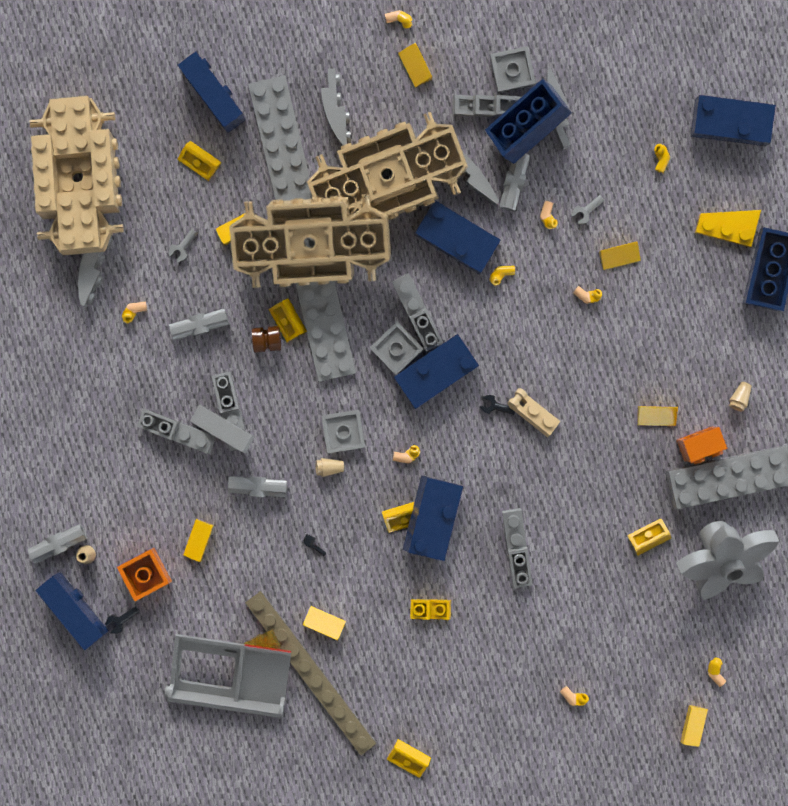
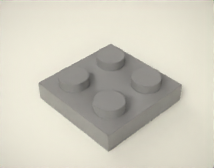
(512, 69)
(396, 348)
(343, 431)

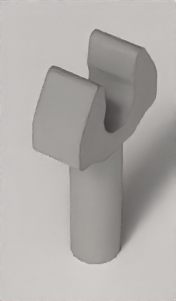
(587, 209)
(183, 246)

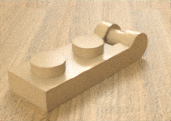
(533, 412)

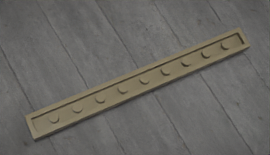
(311, 674)

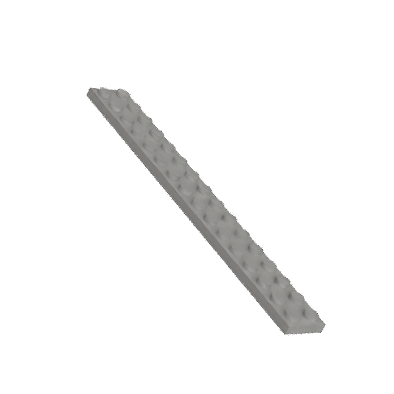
(289, 181)

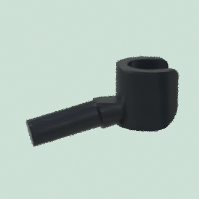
(309, 542)

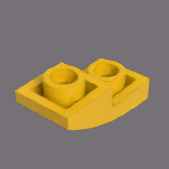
(430, 609)

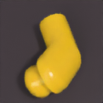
(663, 157)
(499, 273)

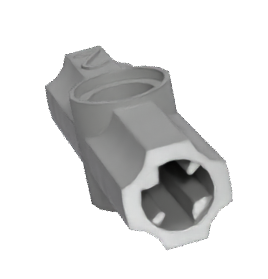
(514, 183)
(199, 324)
(257, 486)
(57, 543)

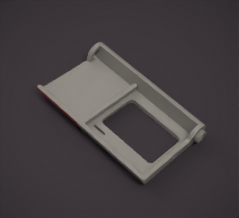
(257, 680)

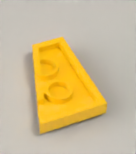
(733, 226)

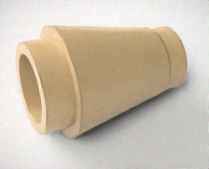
(740, 398)
(328, 467)
(89, 552)

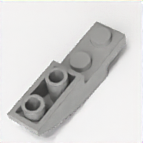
(335, 115)
(89, 277)
(417, 312)
(228, 400)
(176, 431)
(517, 548)

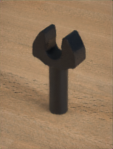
(495, 406)
(120, 620)

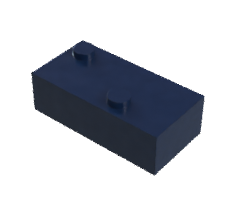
(211, 91)
(733, 120)
(528, 121)
(457, 237)
(769, 271)
(436, 371)
(432, 518)
(72, 610)

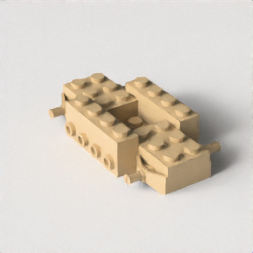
(71, 148)
(414, 165)
(338, 239)

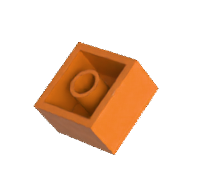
(702, 444)
(144, 574)

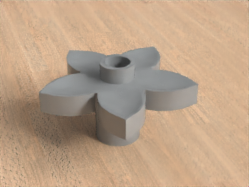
(727, 558)

